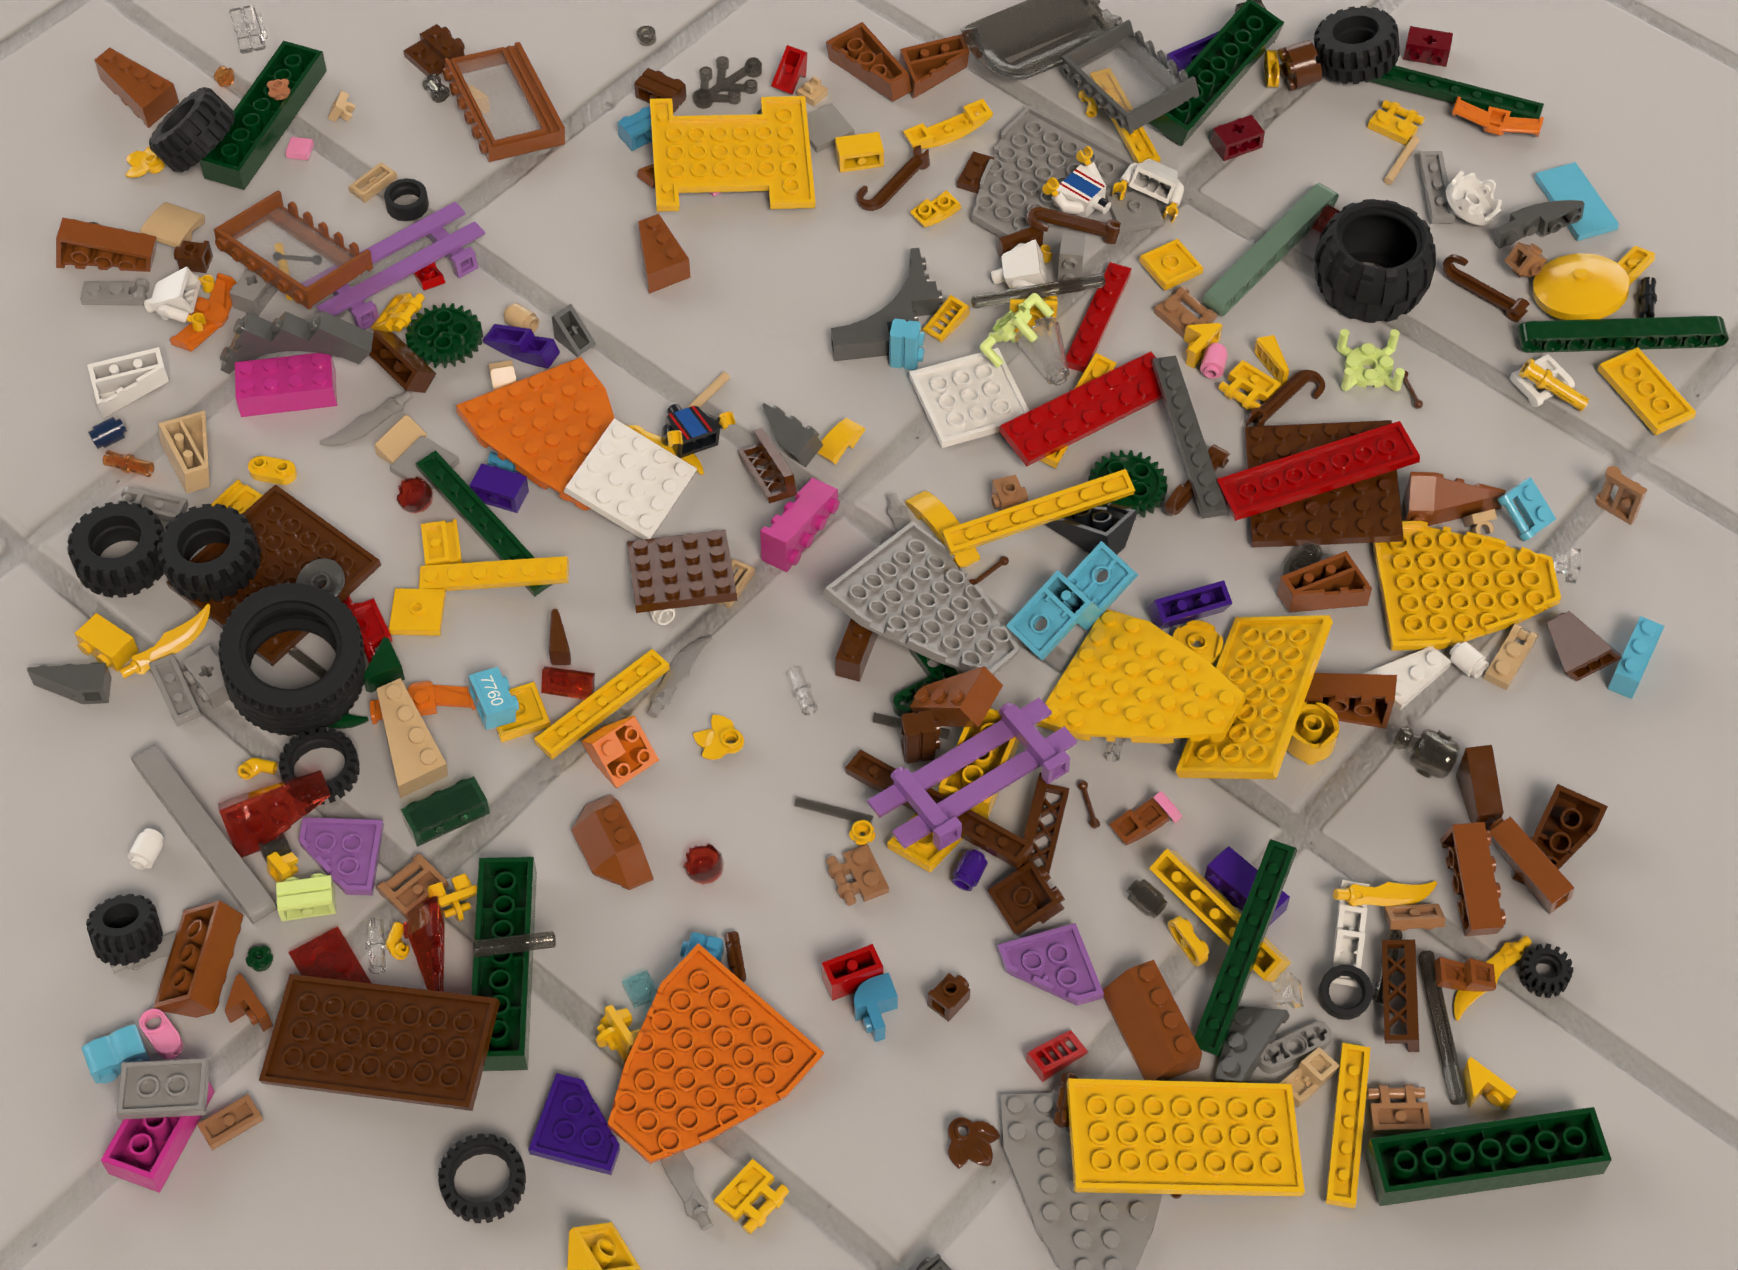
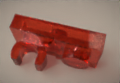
(567, 682)

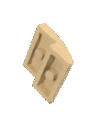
(172, 224)

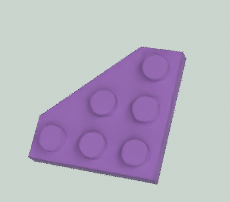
(345, 850)
(1054, 963)

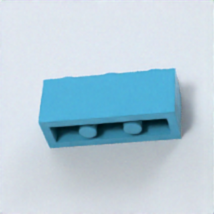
(1636, 657)

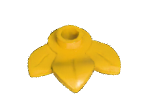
(142, 162)
(716, 739)

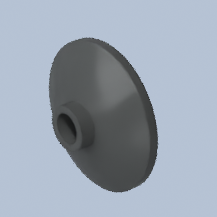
(321, 572)

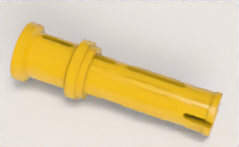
(1545, 379)

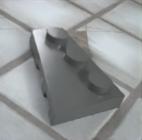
(1246, 1041)

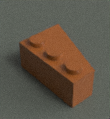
(934, 62)
(662, 254)

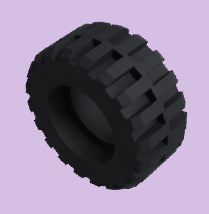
(1357, 44)
(191, 129)
(106, 527)
(200, 528)

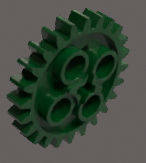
(444, 335)
(1145, 476)

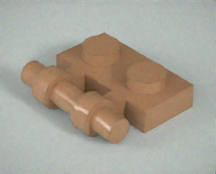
(864, 871)
(1398, 1117)

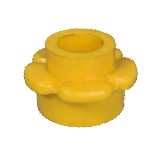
(862, 826)

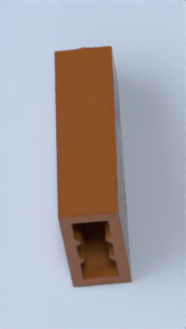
(1531, 864)

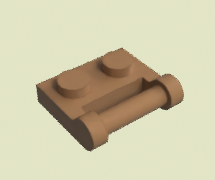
(1178, 317)
(1628, 497)
(415, 890)

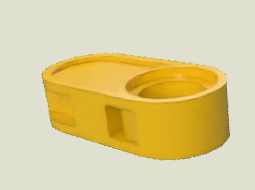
(1271, 67)

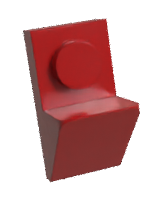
(790, 69)

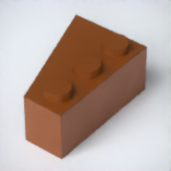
(1325, 585)
(960, 698)

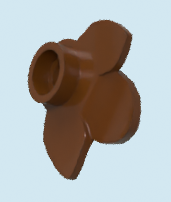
(974, 1145)

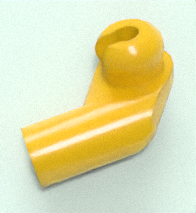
(255, 766)
(394, 943)

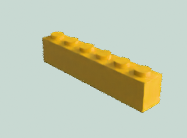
(1213, 909)

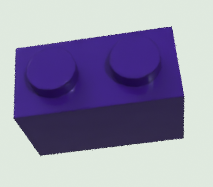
(500, 487)

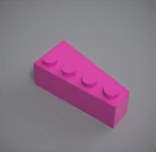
(798, 524)

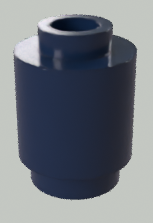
(107, 432)

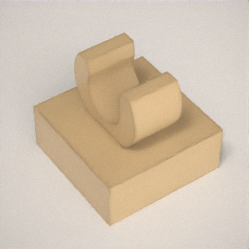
(813, 91)
(341, 107)
(1481, 519)

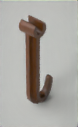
(918, 161)
(1108, 231)
(1514, 309)
(1284, 394)
(1184, 493)

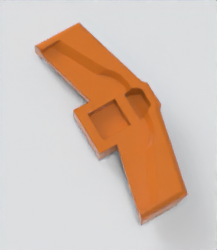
(1496, 120)
(215, 313)
(428, 697)

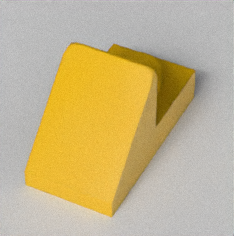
(1199, 338)
(1480, 1081)

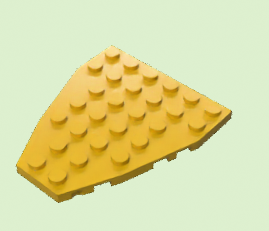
(1458, 586)
(1141, 687)

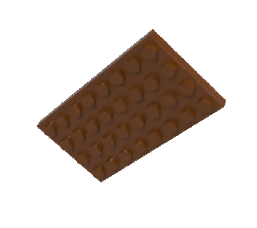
(380, 1041)

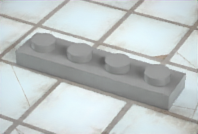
(1435, 186)

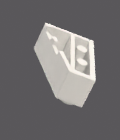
(126, 379)

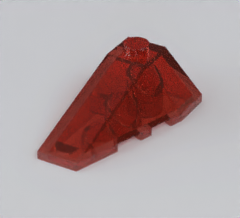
(271, 810)
(427, 940)

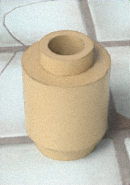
(519, 316)

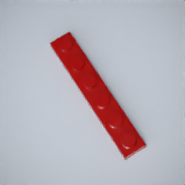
(1098, 317)

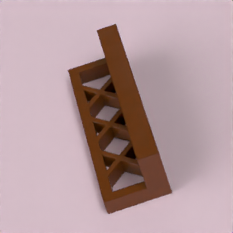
(775, 468)
(1034, 821)
(1410, 997)

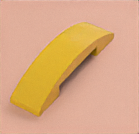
(952, 129)
(938, 518)

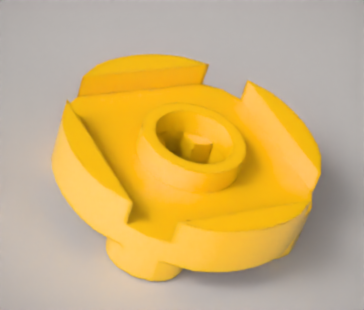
(1206, 634)

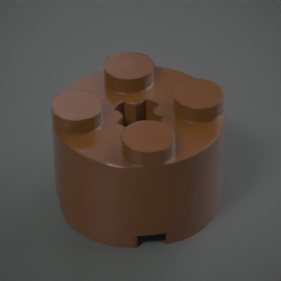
(1300, 65)

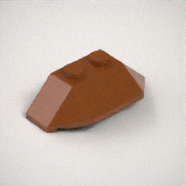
(611, 844)

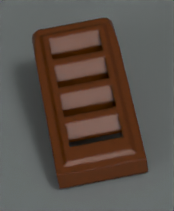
(558, 644)

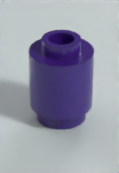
(969, 869)

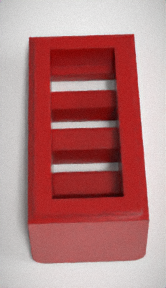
(1044, 1071)

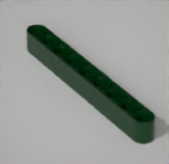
(1622, 334)

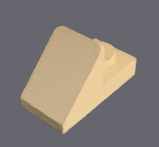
(502, 374)

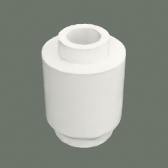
(1468, 659)
(146, 849)

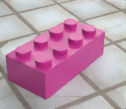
(285, 384)
(149, 1148)

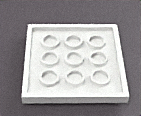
(967, 397)
(630, 480)

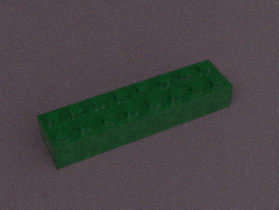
(1221, 68)
(262, 119)
(502, 910)
(1487, 1156)

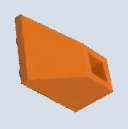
(620, 750)

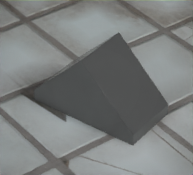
(571, 331)

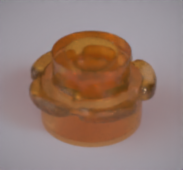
(224, 76)

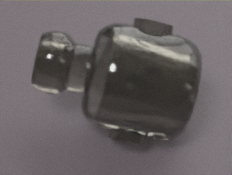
(1430, 752)

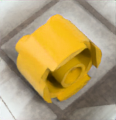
(1314, 733)

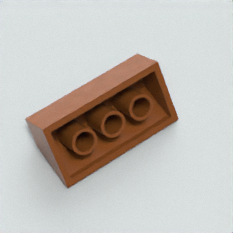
(199, 960)
(1152, 1023)

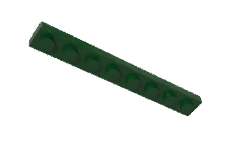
(1449, 90)
(474, 512)
(1244, 947)

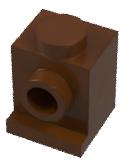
(194, 256)
(947, 1003)

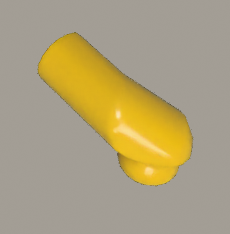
(1092, 107)

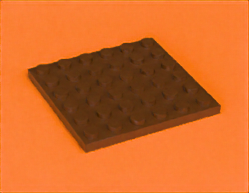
(1347, 515)
(288, 541)

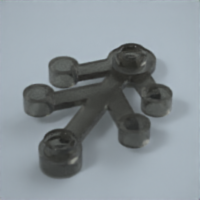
(706, 96)

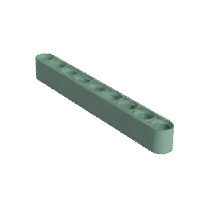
(1268, 250)

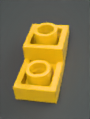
(935, 211)
(843, 435)

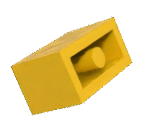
(859, 152)
(106, 642)

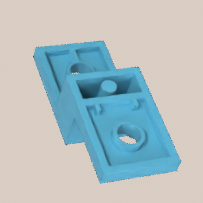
(1071, 600)

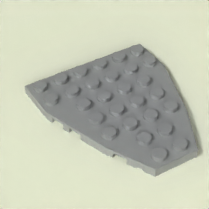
(1024, 159)
(924, 602)
(1077, 1227)

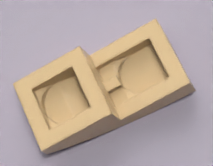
(1310, 1075)

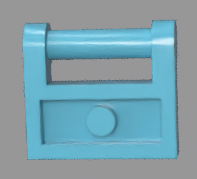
(1531, 506)

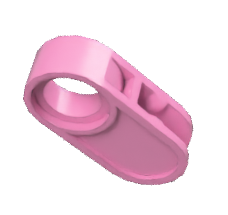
(164, 1038)

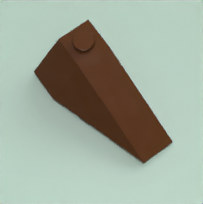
(1566, 825)

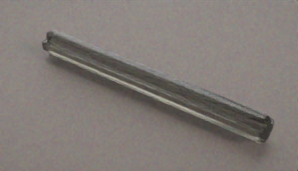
(1042, 290)
(1442, 1030)

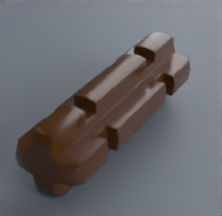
(735, 955)
(1061, 1116)

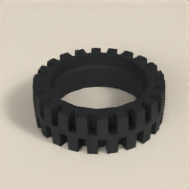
(322, 740)
(467, 1150)

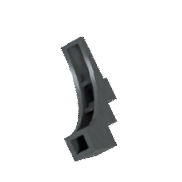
(290, 333)
(872, 335)

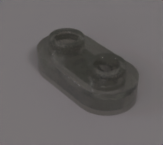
(1303, 558)

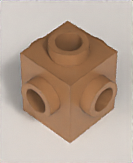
(1526, 260)
(1007, 493)

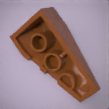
(1441, 500)

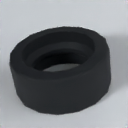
(406, 187)
(1355, 973)

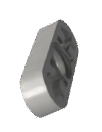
(1301, 1037)

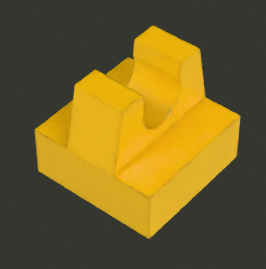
(281, 866)

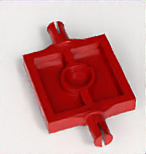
(371, 624)

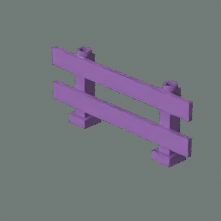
(443, 245)
(942, 817)

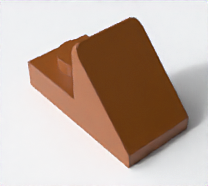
(244, 1001)

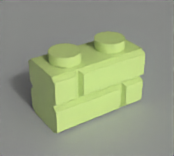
(306, 897)

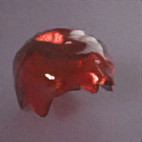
(414, 495)
(704, 864)

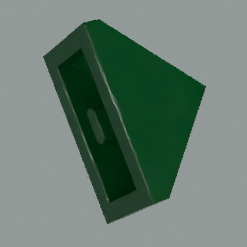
(383, 667)

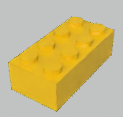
(980, 766)

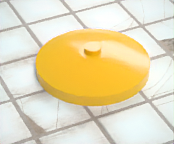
(1581, 287)

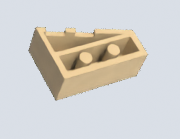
(186, 449)

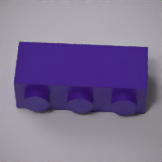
(1190, 605)
(1234, 878)

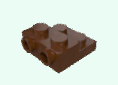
(432, 50)
(1027, 897)

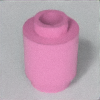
(1214, 361)

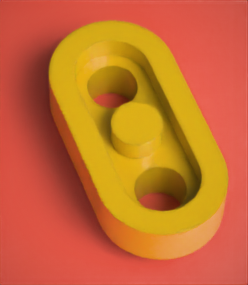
(269, 470)
(1184, 935)

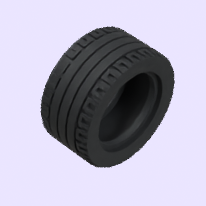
(283, 610)

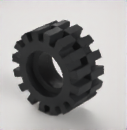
(1538, 982)

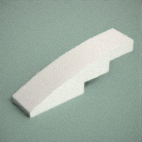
(1349, 936)

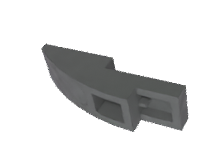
(1541, 217)

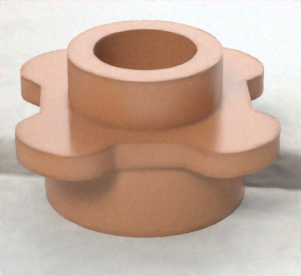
(278, 89)

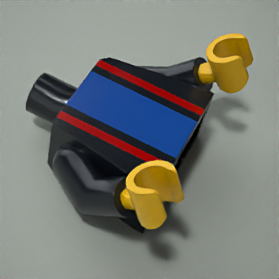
(692, 429)

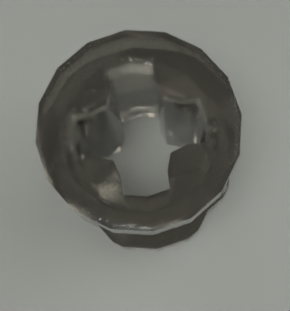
(436, 88)
(278, 845)

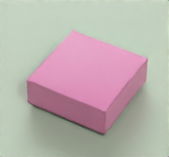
(299, 148)
(1168, 806)

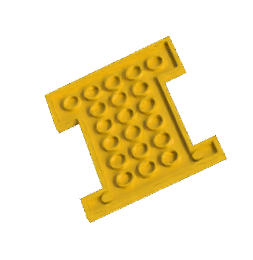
(734, 153)

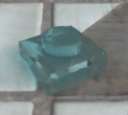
(640, 989)

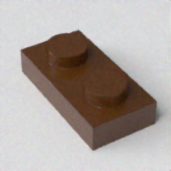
(973, 171)
(1024, 236)

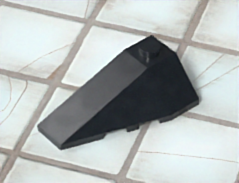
(1098, 524)

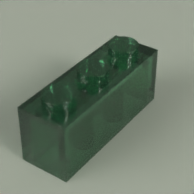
(445, 811)

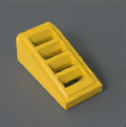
(951, 303)
(1270, 355)

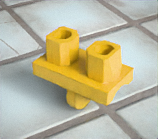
(463, 891)
(614, 1031)

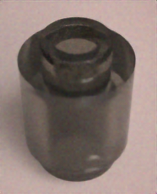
(1146, 898)

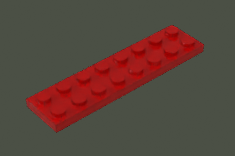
(1083, 410)
(1318, 470)

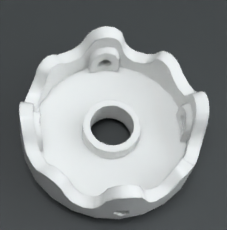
(1471, 201)

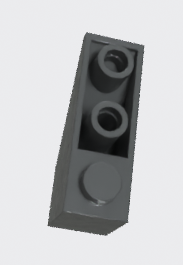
(796, 441)
(78, 683)

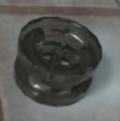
(646, 30)

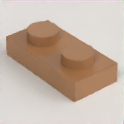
(1414, 916)
(230, 1122)

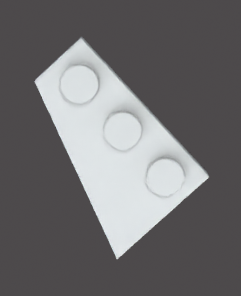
(1414, 673)

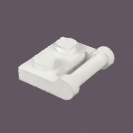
(1529, 388)

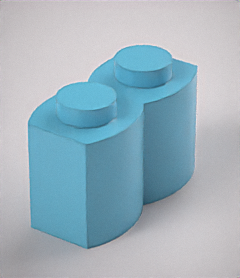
(107, 1053)

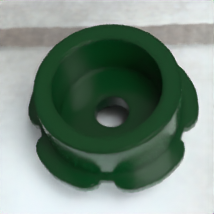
(259, 964)

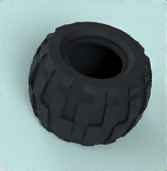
(1380, 234)

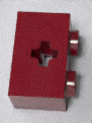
(1428, 46)
(1237, 137)

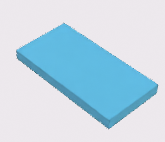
(1571, 184)

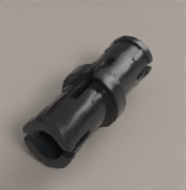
(1647, 297)

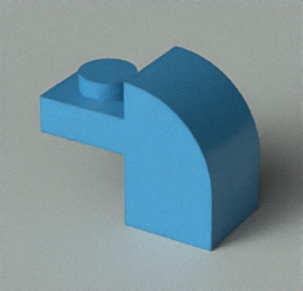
(873, 998)

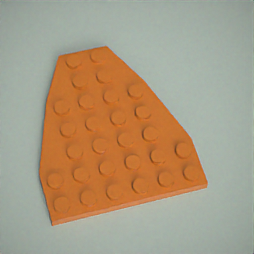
(543, 423)
(704, 1061)

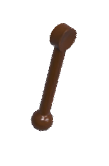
(1417, 403)
(1002, 561)
(1094, 822)

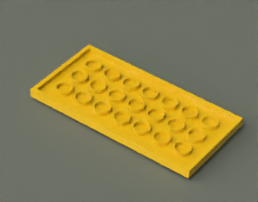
(1273, 666)
(1184, 1138)

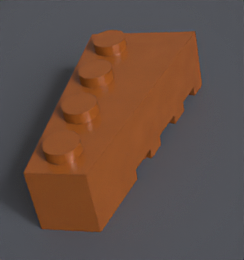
(869, 60)
(137, 86)
(103, 246)
(1355, 697)
(1474, 878)

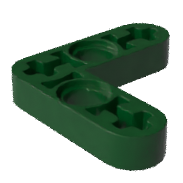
(933, 674)

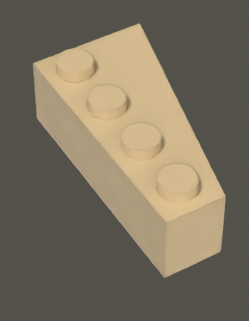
(411, 746)

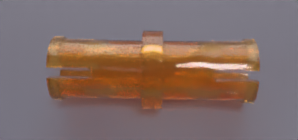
(128, 463)

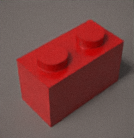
(849, 971)

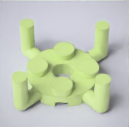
(1009, 322)
(1370, 355)

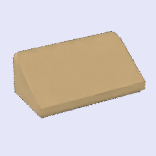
(398, 439)

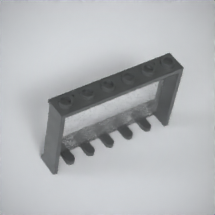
(1128, 77)

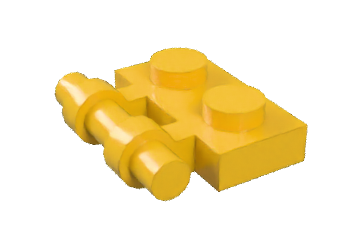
(1394, 127)
(398, 312)
(1251, 380)
(745, 1190)

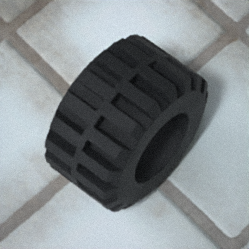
(124, 929)

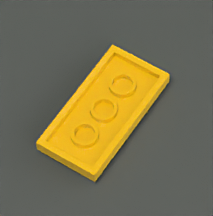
(1646, 391)

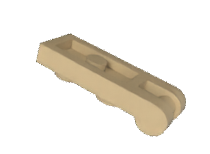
(1510, 657)

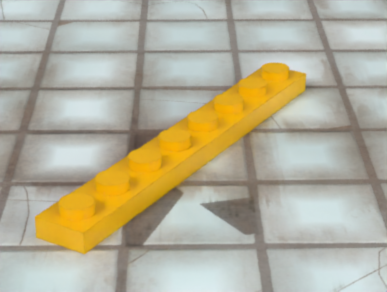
(1037, 512)

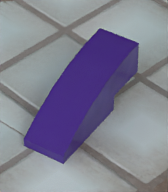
(522, 345)

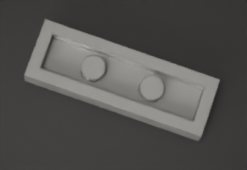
(175, 690)

